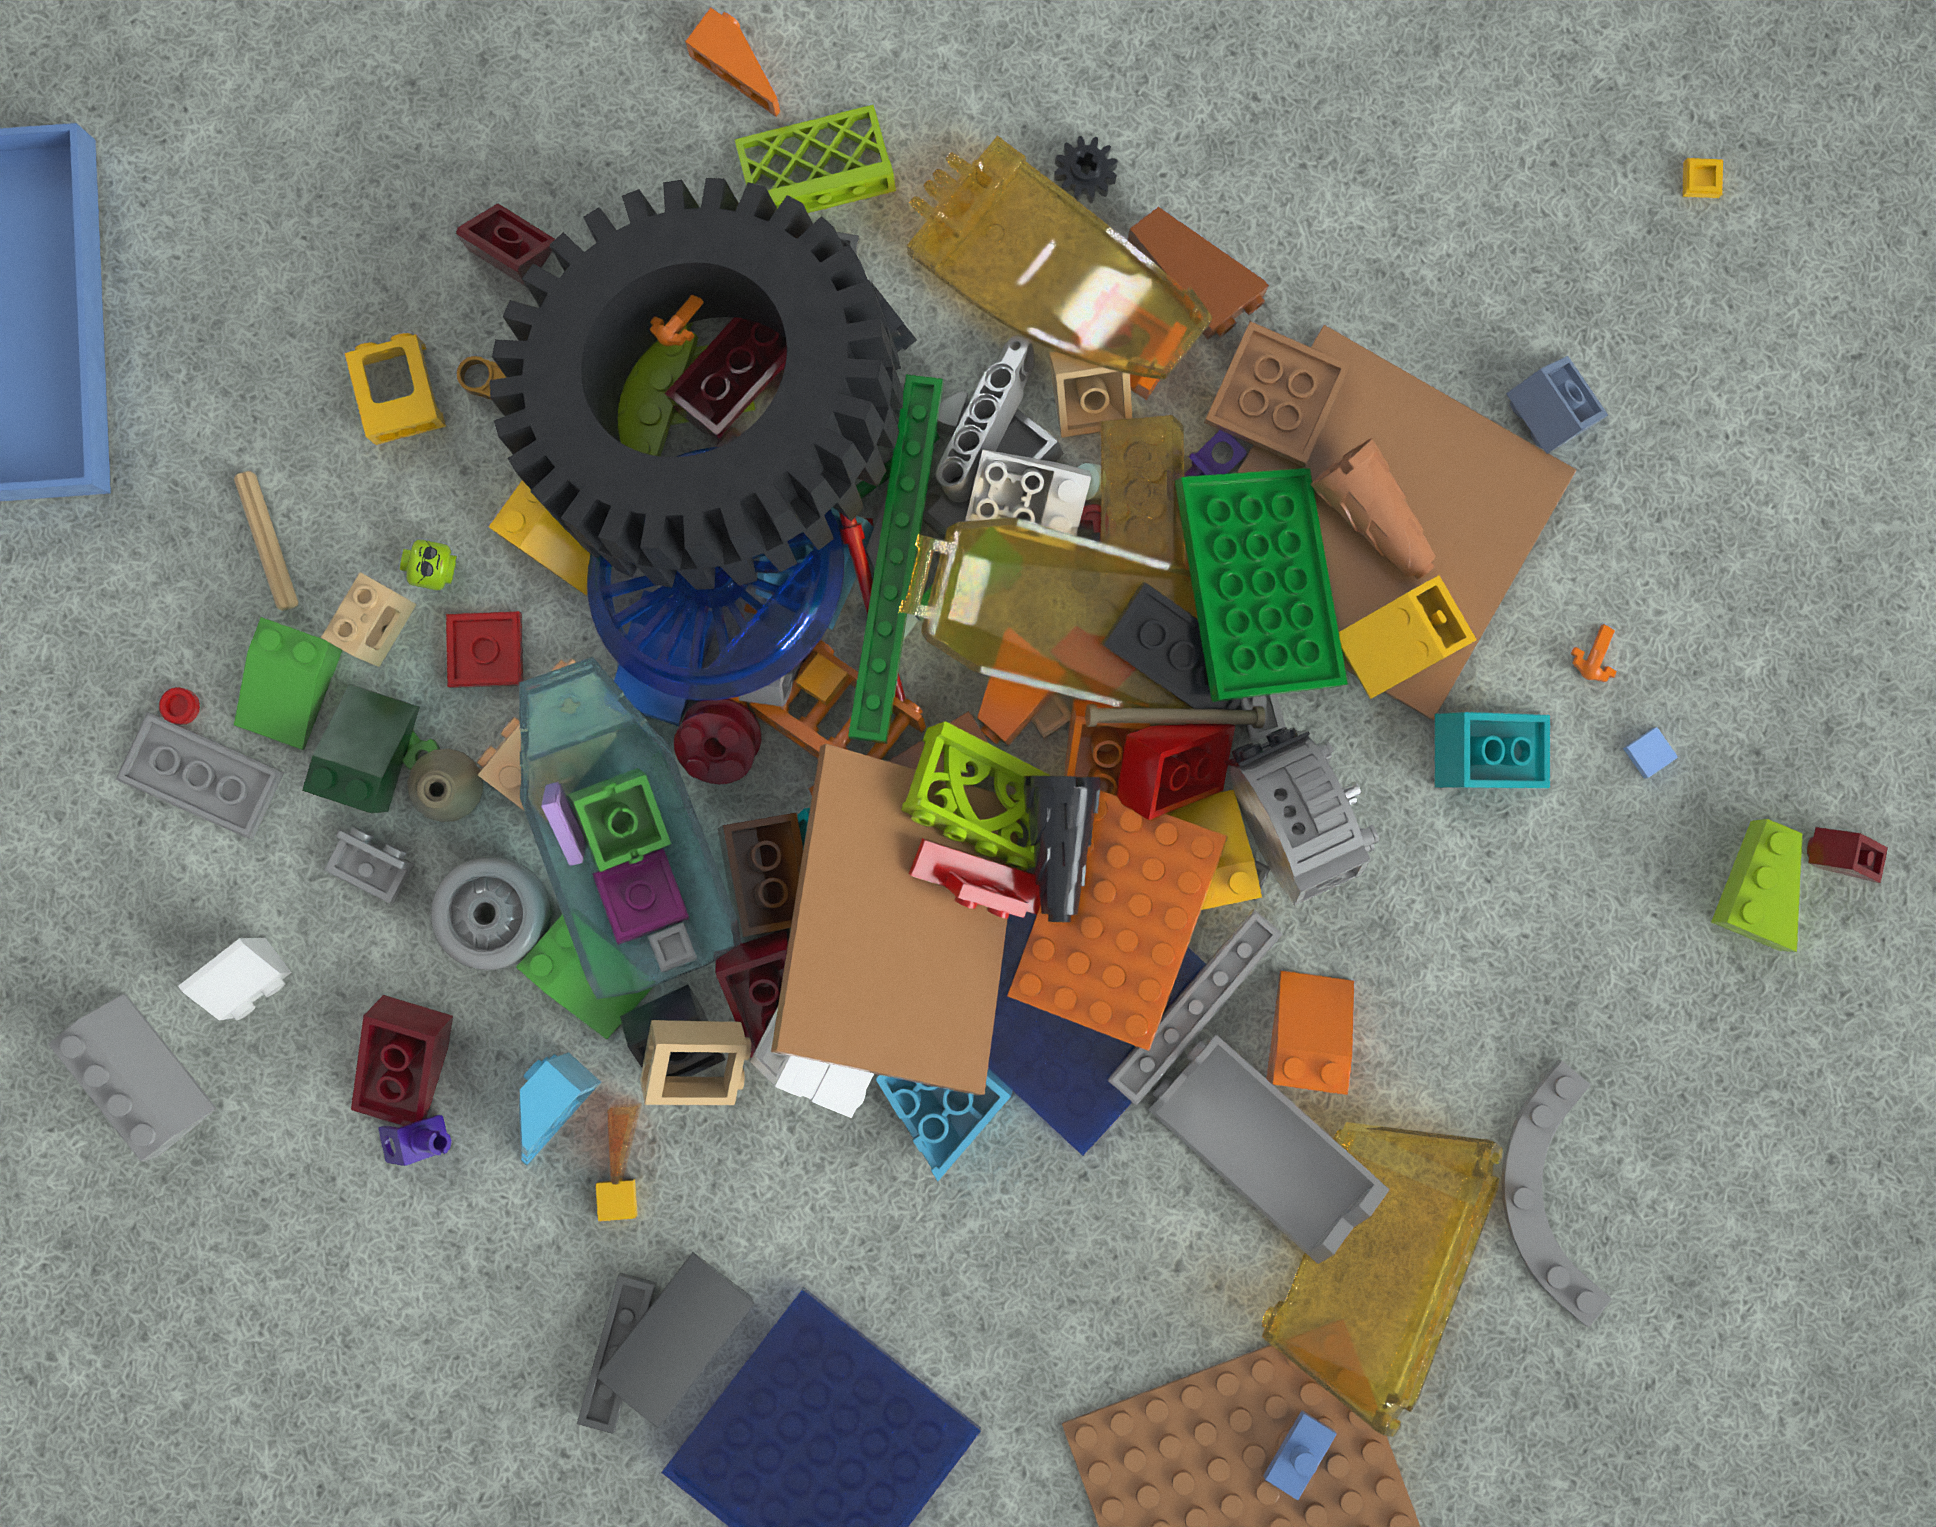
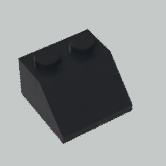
(674, 1006)

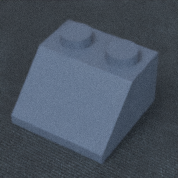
(1556, 404)

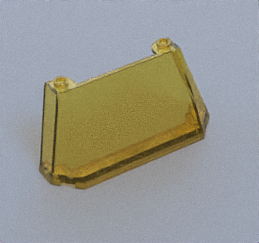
(1382, 1302)

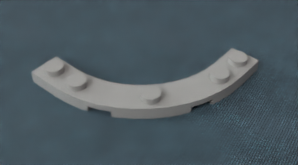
(1524, 1196)

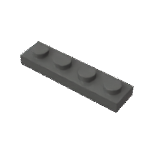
(628, 1304)

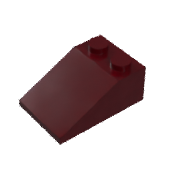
(753, 982)
(399, 1060)

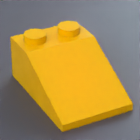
(540, 536)
(1236, 871)

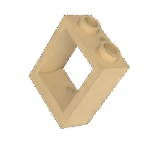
(693, 1037)

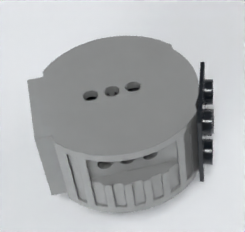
(1300, 813)

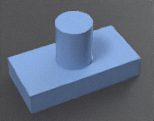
(1299, 1455)

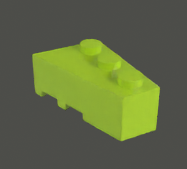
(1764, 887)

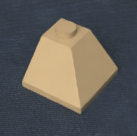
(1088, 395)

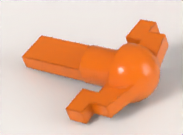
(669, 334)
(1590, 668)

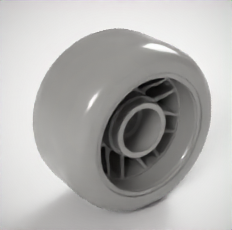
(520, 909)

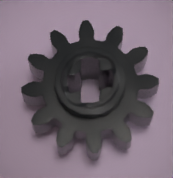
(1089, 155)

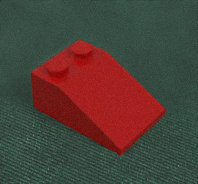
(1173, 766)

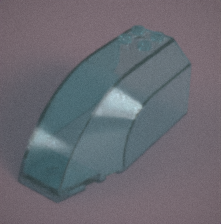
(581, 733)

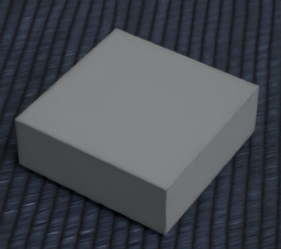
(672, 947)

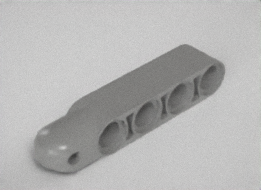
(988, 432)

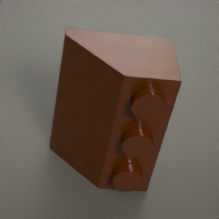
(762, 871)

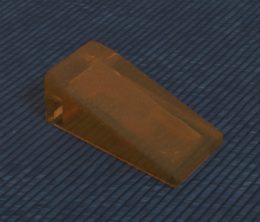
(621, 1132)

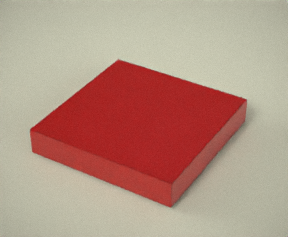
(484, 649)

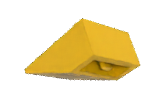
(1405, 637)

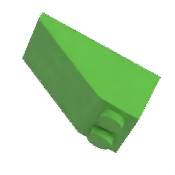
(284, 682)
(559, 974)

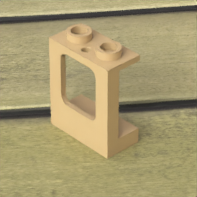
(362, 619)

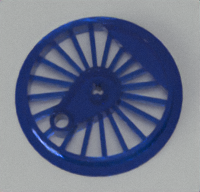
(763, 650)

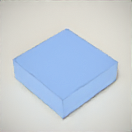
(1650, 752)

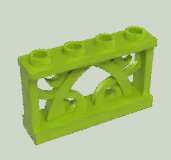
(963, 749)

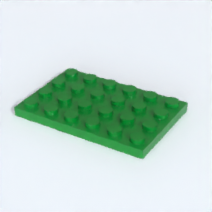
(1260, 583)

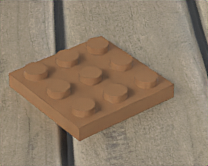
(1277, 394)

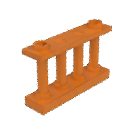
(804, 731)

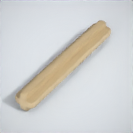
(266, 540)

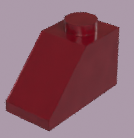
(1847, 854)

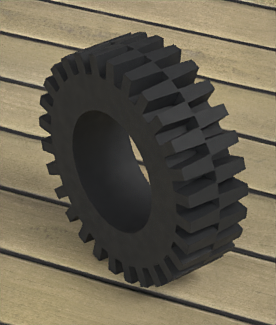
(595, 328)

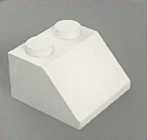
(237, 978)

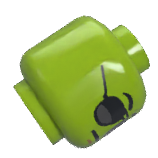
(428, 564)

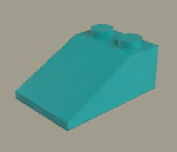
(1492, 750)

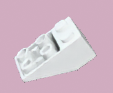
(1028, 490)

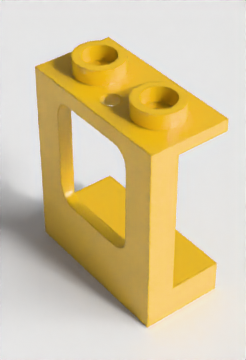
(399, 416)

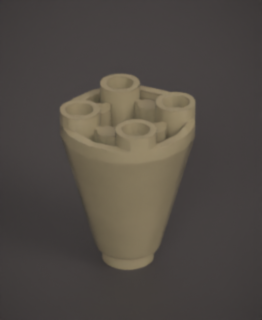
(460, 781)

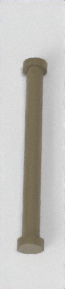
(1252, 717)

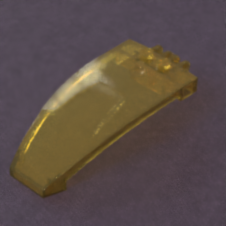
(1052, 267)

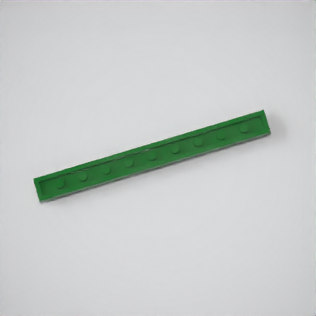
(895, 559)

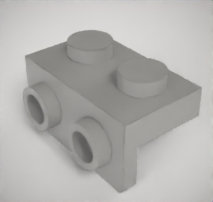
(368, 865)

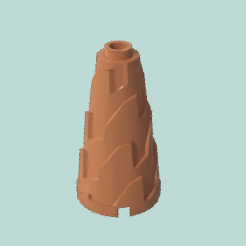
(1376, 506)

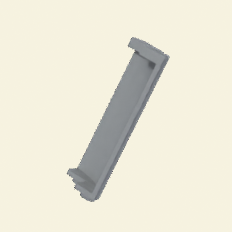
(1267, 1149)

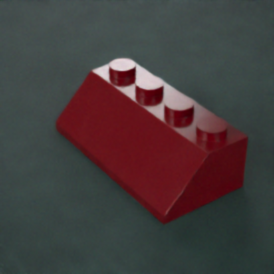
(728, 375)

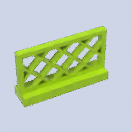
(828, 189)

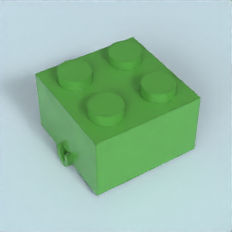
(619, 819)

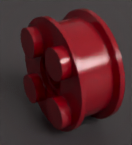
(712, 760)

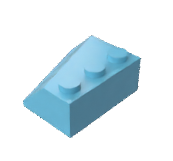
(550, 1098)
(943, 1119)

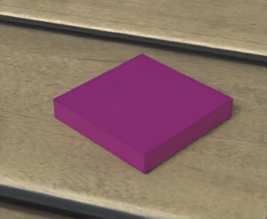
(640, 897)

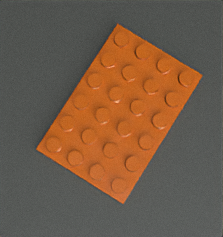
(1131, 925)

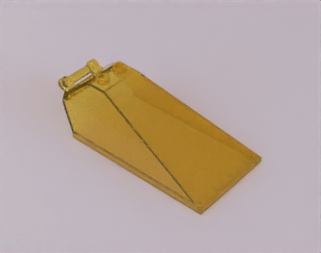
(1038, 606)

